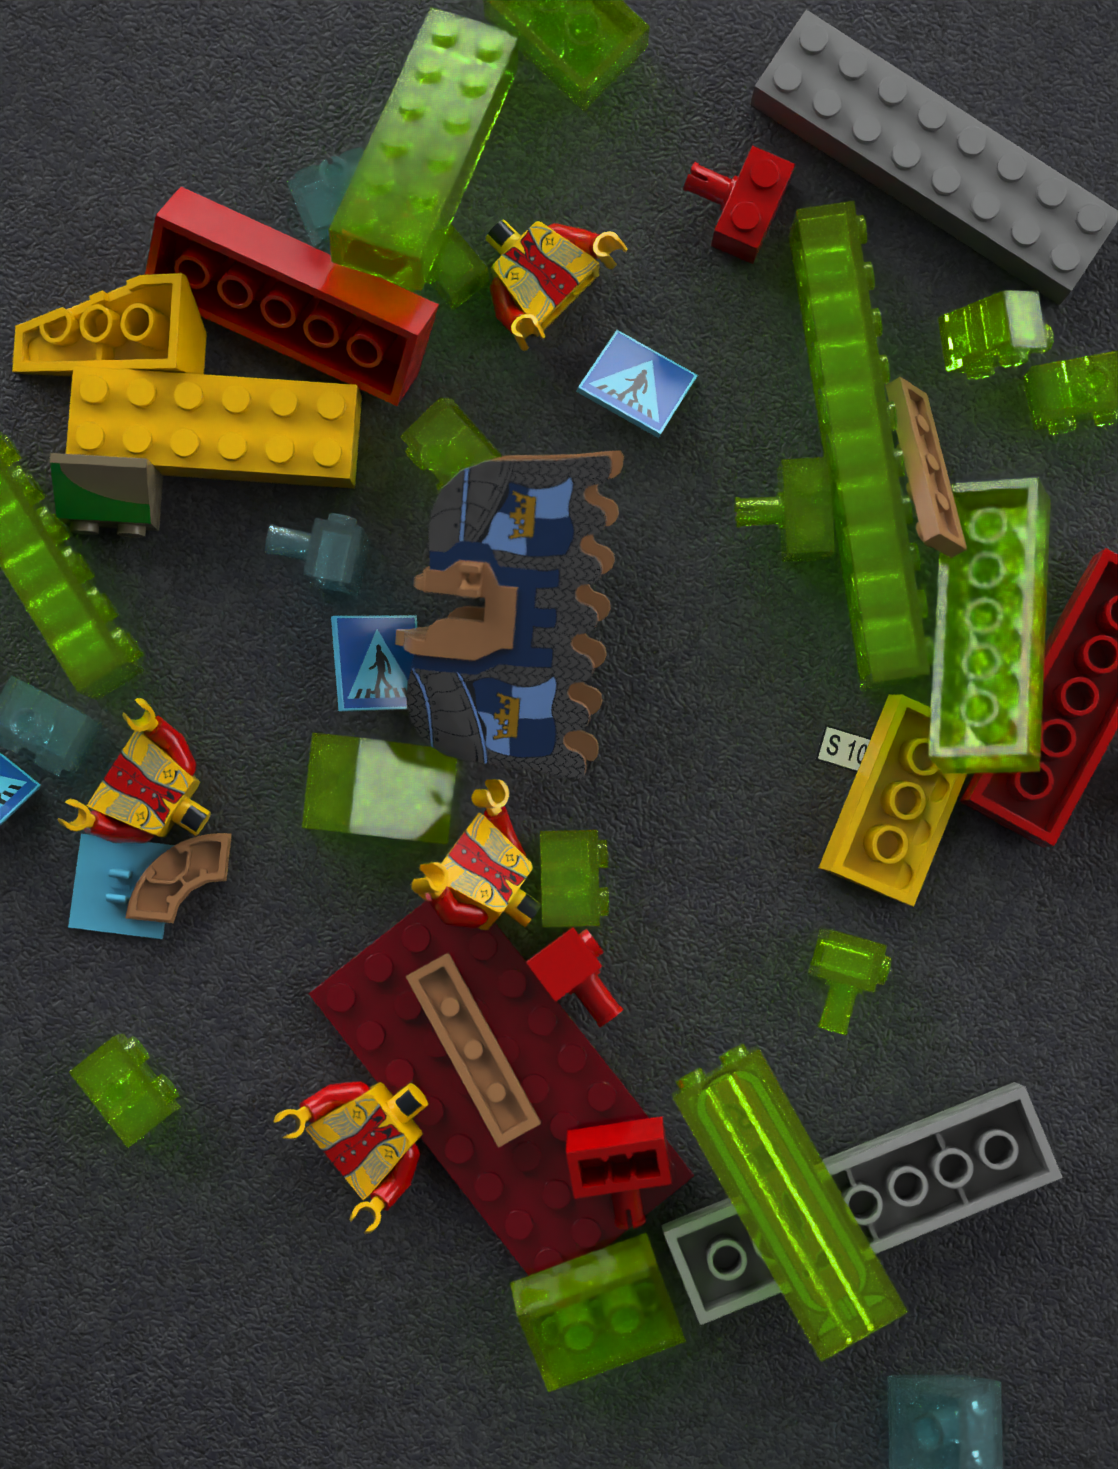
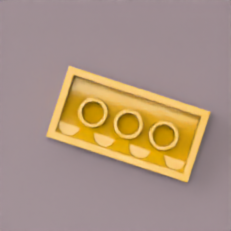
(894, 807)

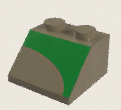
(106, 493)

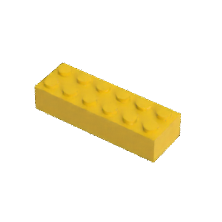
(218, 425)

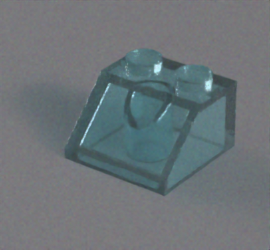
(944, 1422)

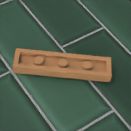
(926, 470)
(473, 1049)

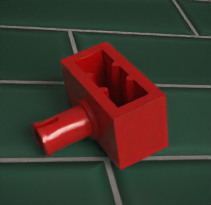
(746, 200)
(572, 967)
(619, 1162)

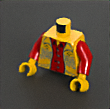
(543, 272)
(145, 787)
(481, 869)
(366, 1138)

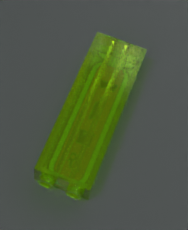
(788, 1201)

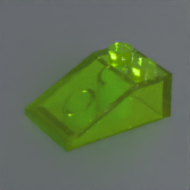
(378, 789)

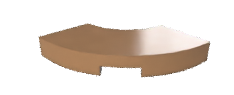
(178, 873)

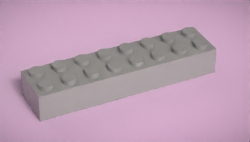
(933, 157)
(893, 1187)

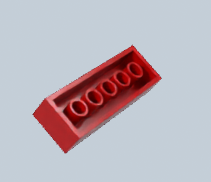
(293, 296)
(1076, 714)

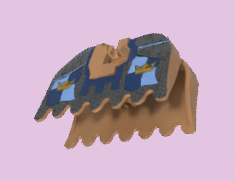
(512, 674)

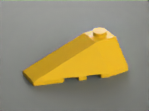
(134, 327)

